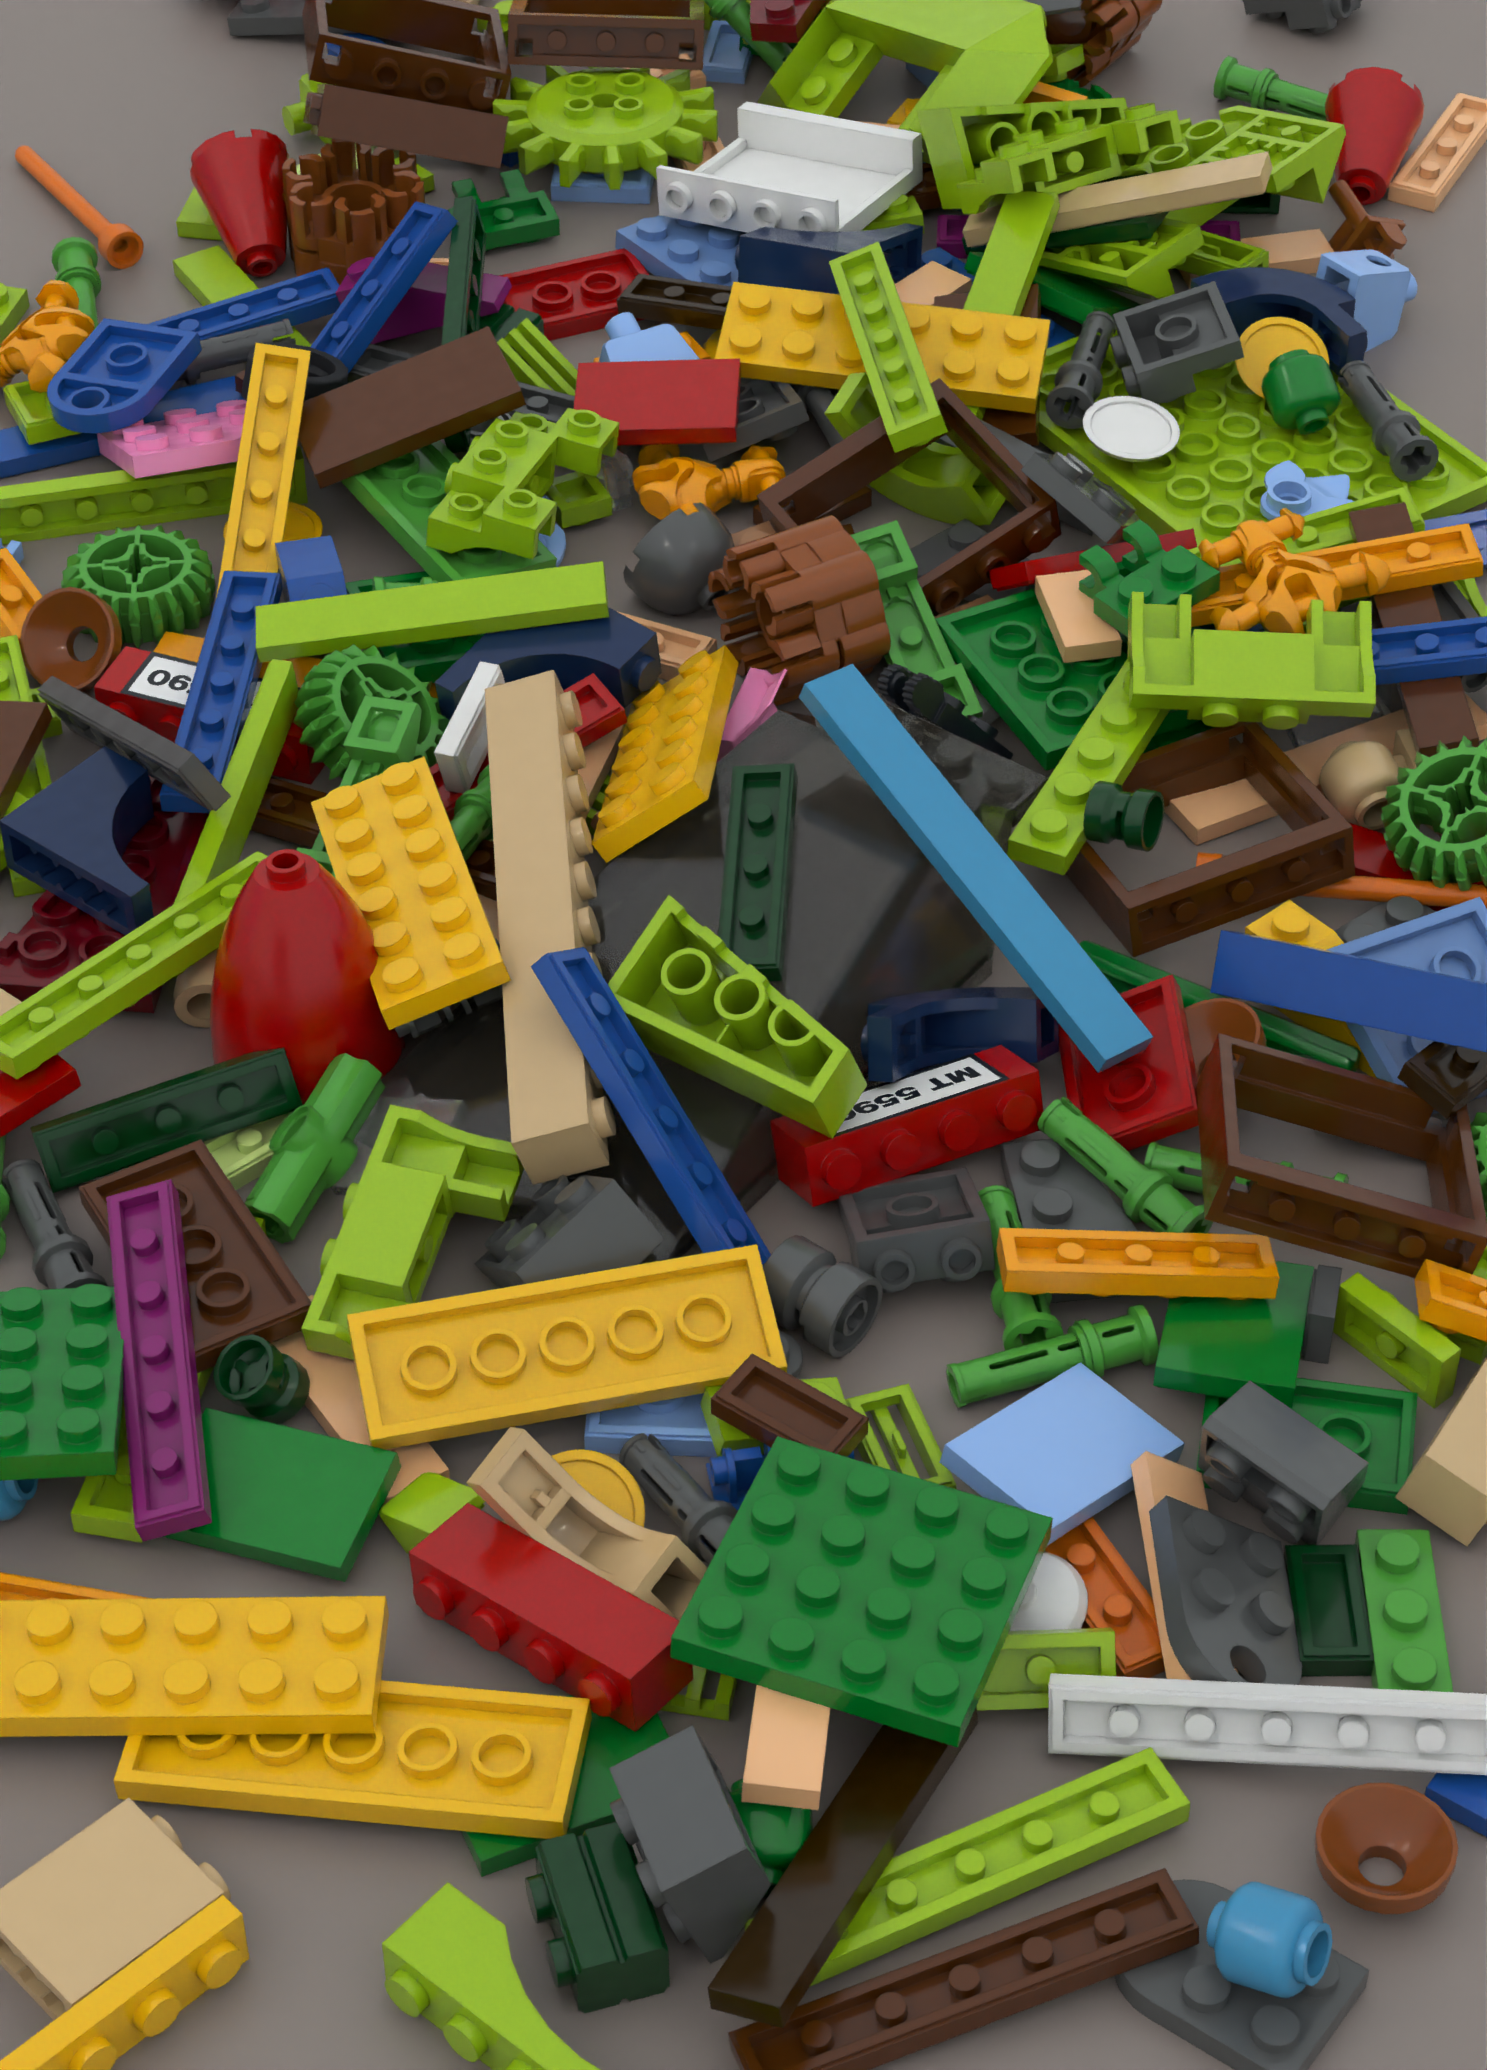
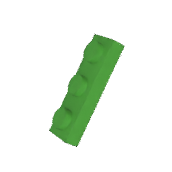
(1403, 1610)

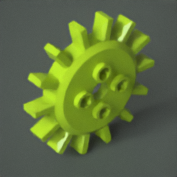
(607, 121)

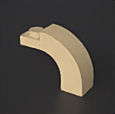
(555, 1510)

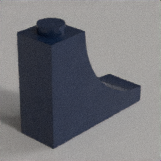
(802, 257)
(612, 648)
(76, 835)

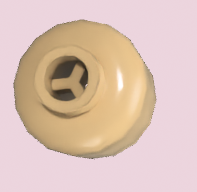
(1357, 781)

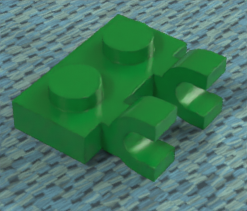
(514, 217)
(1153, 570)

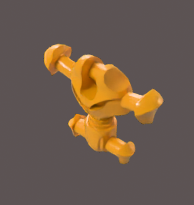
(46, 337)
(676, 482)
(1284, 579)

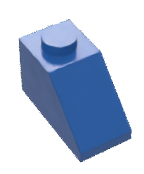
(310, 569)

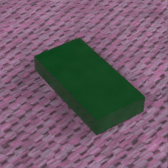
(1329, 1610)

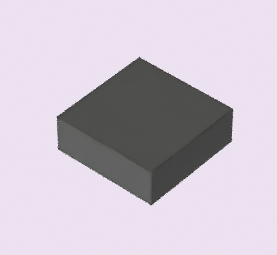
(1321, 1314)

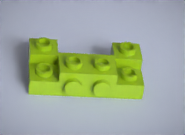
(1069, 157)
(506, 472)
(1251, 673)
(400, 1217)

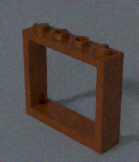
(607, 33)
(406, 72)
(406, 125)
(870, 455)
(1235, 885)
(1325, 1211)

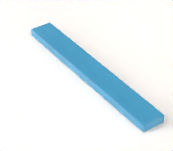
(976, 868)

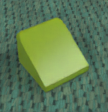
(425, 1506)

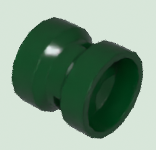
(1124, 816)
(261, 1379)

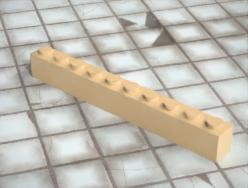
(543, 908)

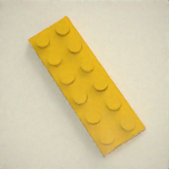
(809, 342)
(666, 752)
(414, 889)
(561, 1346)
(191, 1666)
(433, 1763)

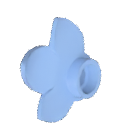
(1300, 494)

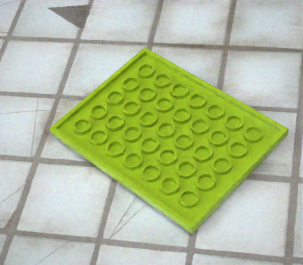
(1232, 442)

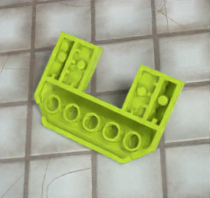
(979, 47)
(1302, 162)

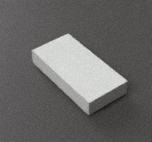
(465, 738)

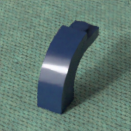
(1275, 292)
(951, 1023)

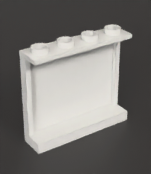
(795, 174)

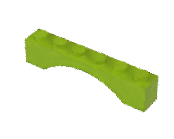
(459, 1974)

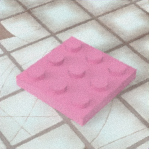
(178, 441)

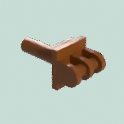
(1362, 230)

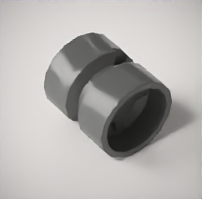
(825, 1297)

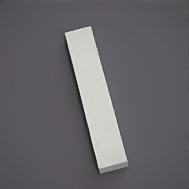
(1268, 1723)

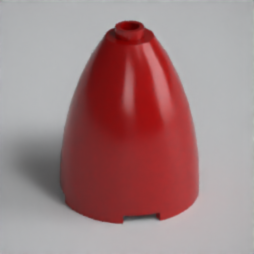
(298, 974)

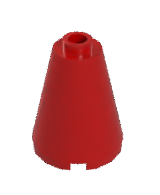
(1379, 125)
(245, 196)

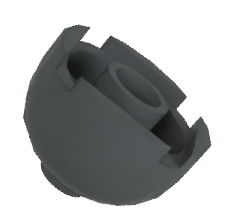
(678, 561)

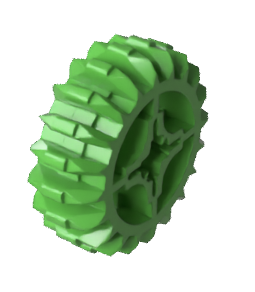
(148, 579)
(336, 690)
(1450, 797)

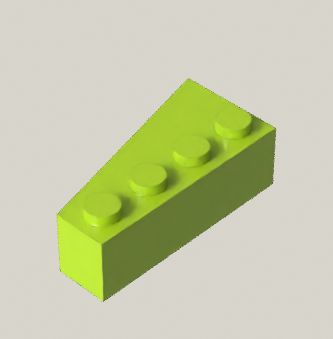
(968, 135)
(731, 1025)

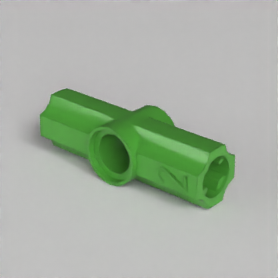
(315, 1146)

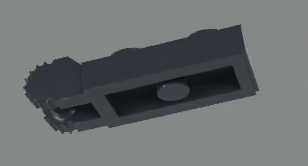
(926, 699)

